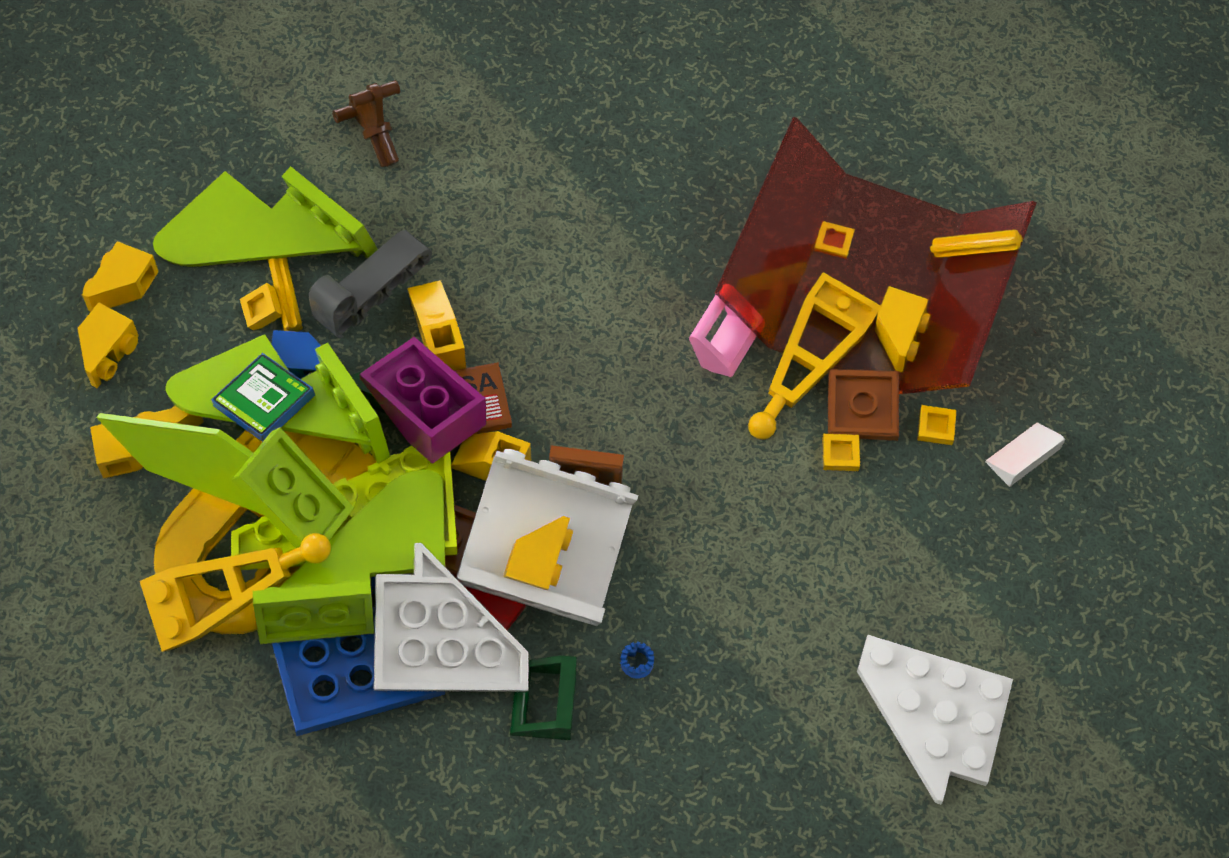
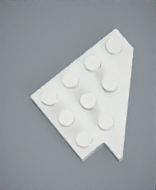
(440, 635)

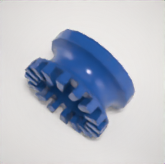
(642, 670)

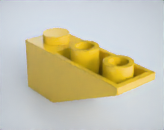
(438, 323)
(114, 458)

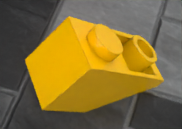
(122, 277)
(898, 325)
(103, 335)
(478, 451)
(536, 555)

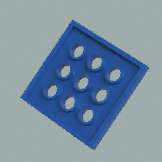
(348, 700)

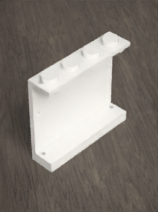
(524, 498)

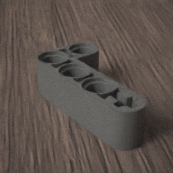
(370, 284)

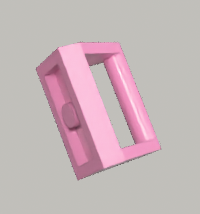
(728, 344)

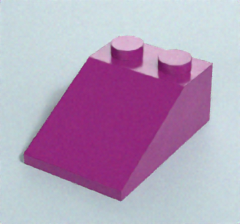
(425, 399)

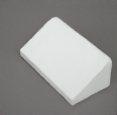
(1025, 453)

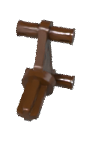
(368, 111)

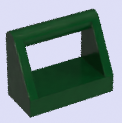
(562, 727)

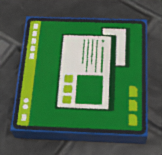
(263, 397)

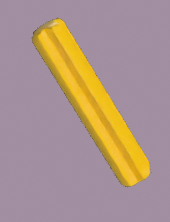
(976, 243)
(286, 295)

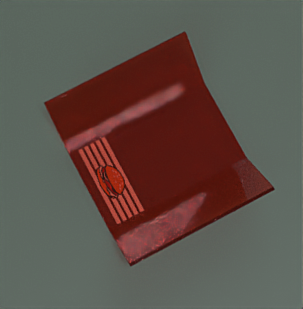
(890, 247)

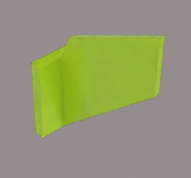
(271, 481)

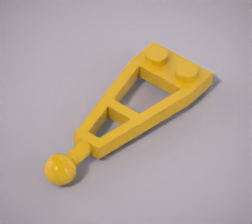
(836, 303)
(170, 604)

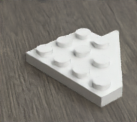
(938, 711)

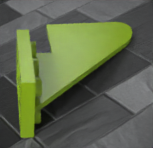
(235, 226)
(334, 412)
(380, 539)

